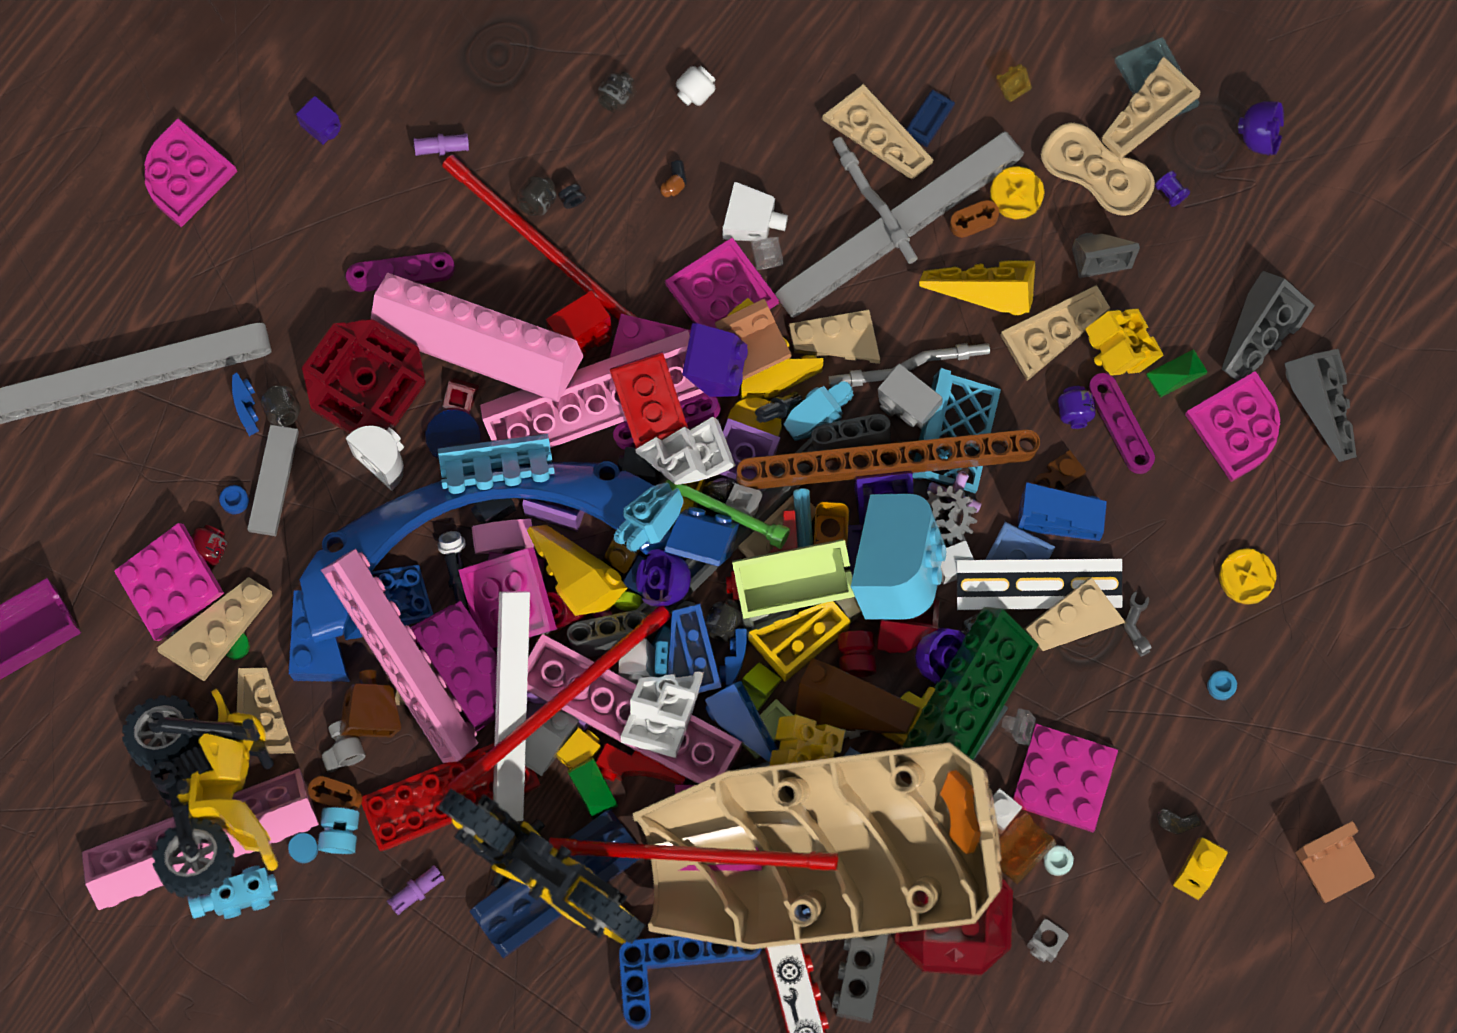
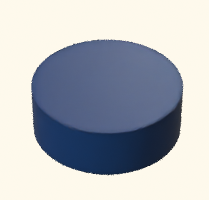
(234, 499)

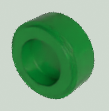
(239, 649)

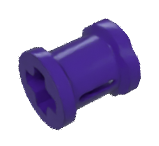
(1172, 188)

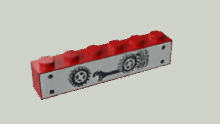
(794, 989)

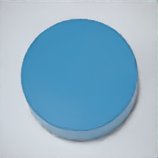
(1222, 685)
(303, 848)

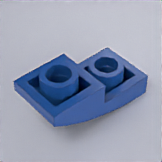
(243, 401)
(733, 665)

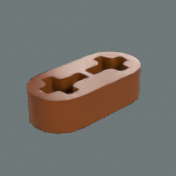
(971, 213)
(336, 789)

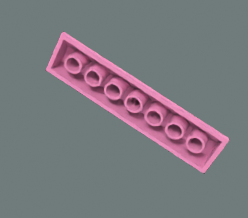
(477, 337)
(587, 402)
(400, 656)
(606, 706)
(125, 864)

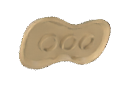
(1079, 156)

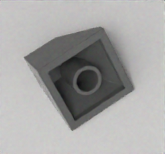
(1103, 254)
(548, 739)

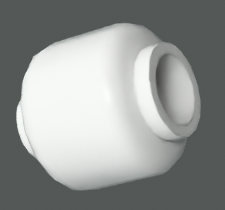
(695, 86)

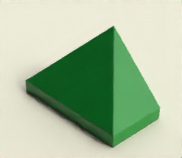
(1176, 373)
(592, 788)

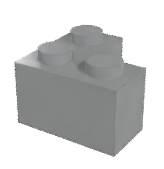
(908, 398)

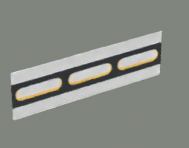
(1032, 582)

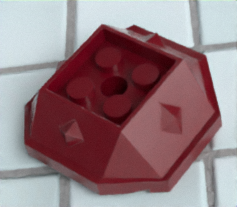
(357, 352)
(962, 948)

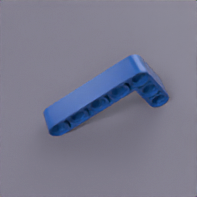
(676, 958)

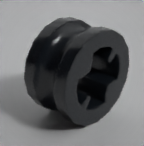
(572, 196)

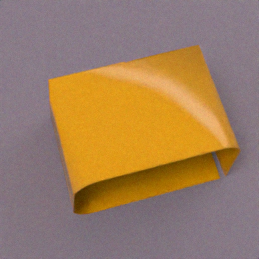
(834, 511)

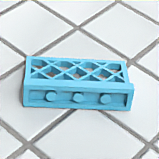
(932, 430)

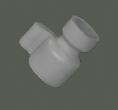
(345, 751)

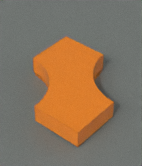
(964, 824)

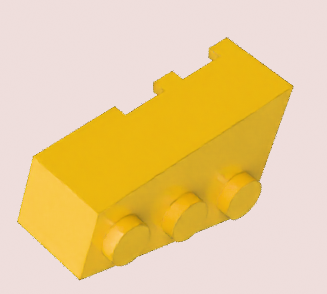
(798, 639)

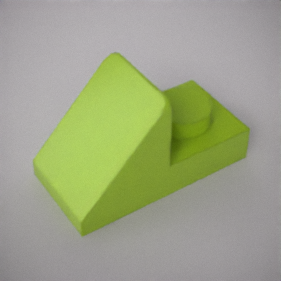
(760, 684)

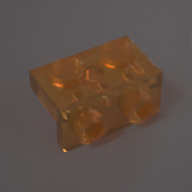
(1023, 847)

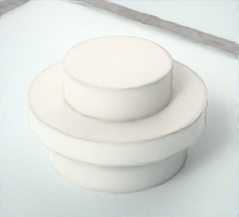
(451, 543)

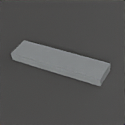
(273, 480)

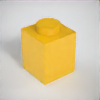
(579, 748)

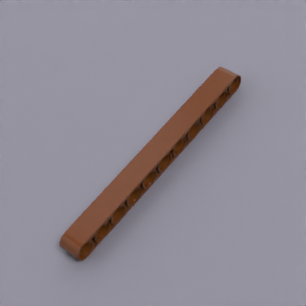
(899, 451)

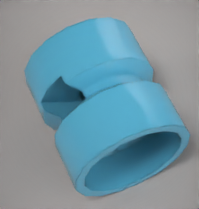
(337, 840)

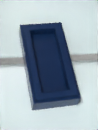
(930, 118)

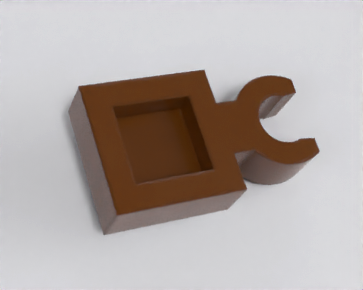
(1062, 471)

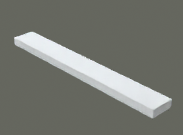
(511, 698)

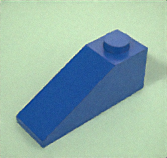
(739, 717)

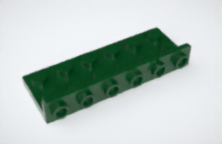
(975, 684)

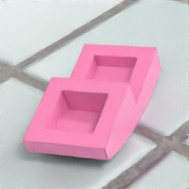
(502, 536)

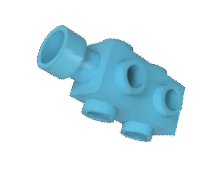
(240, 897)

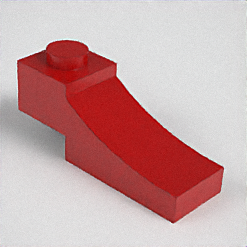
(618, 764)

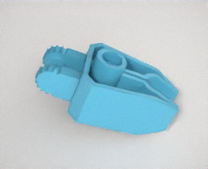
(818, 408)
(649, 516)

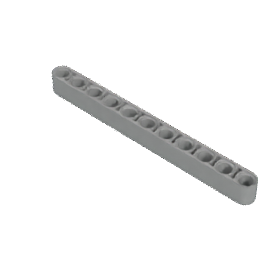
(910, 215)
(133, 372)

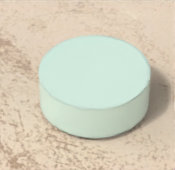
(1058, 860)

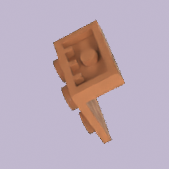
(761, 334)
(1335, 863)

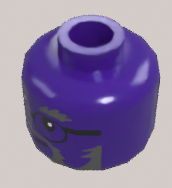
(1076, 407)

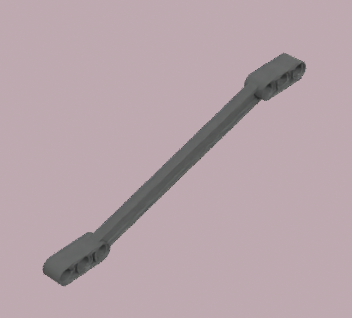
(591, 636)

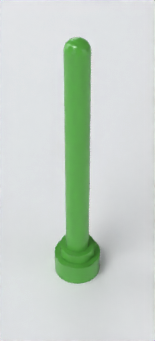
(774, 533)

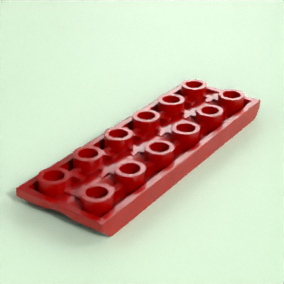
(411, 805)

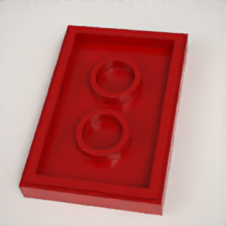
(648, 398)

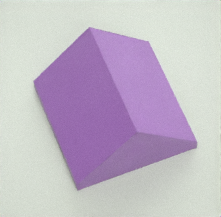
(747, 443)
(553, 513)

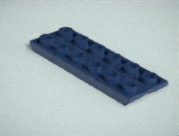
(514, 917)

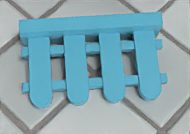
(485, 456)

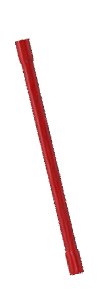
(464, 175)
(648, 626)
(810, 860)

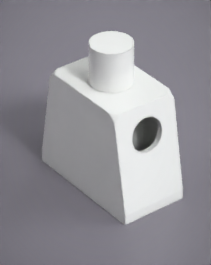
(751, 215)

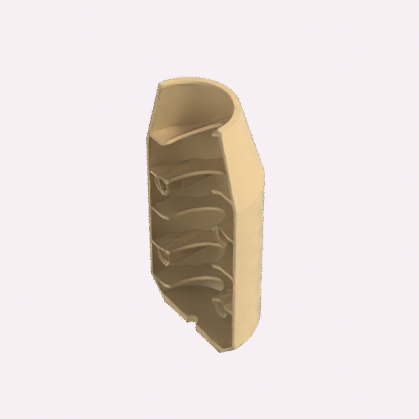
(885, 836)

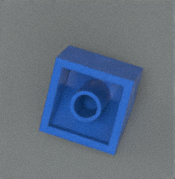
(703, 536)

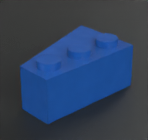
(1061, 513)
(691, 647)
(313, 660)

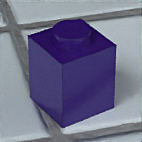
(319, 120)

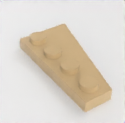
(1156, 103)
(875, 129)
(1051, 331)
(214, 632)

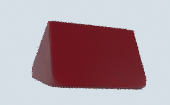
(460, 395)

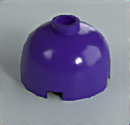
(1262, 127)
(663, 578)
(937, 651)

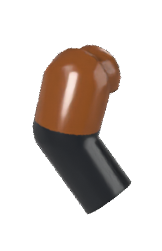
(677, 182)

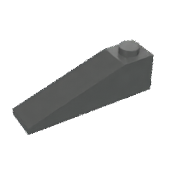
(1268, 316)
(1319, 387)

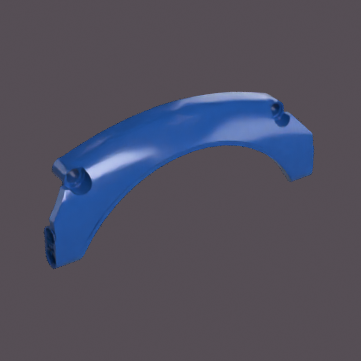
(382, 528)

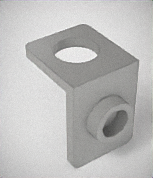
(1041, 951)

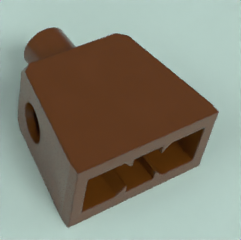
(369, 709)

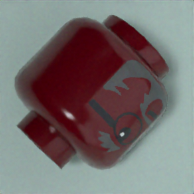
(210, 543)

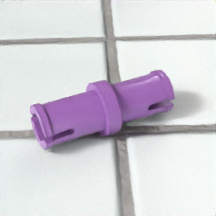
(441, 144)
(415, 890)

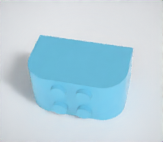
(898, 558)

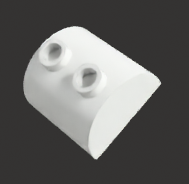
(378, 452)

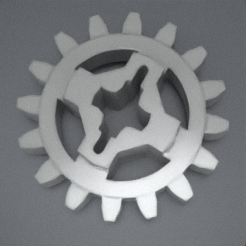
(955, 510)

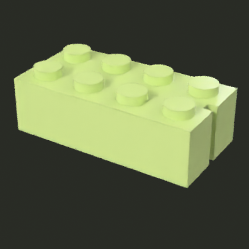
(793, 578)

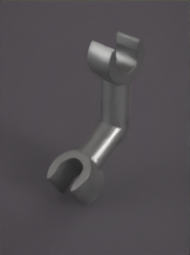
(1140, 643)

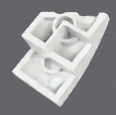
(690, 454)
(661, 712)

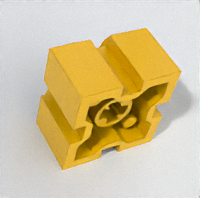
(1123, 342)
(805, 741)

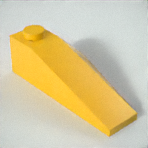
(998, 288)
(582, 579)

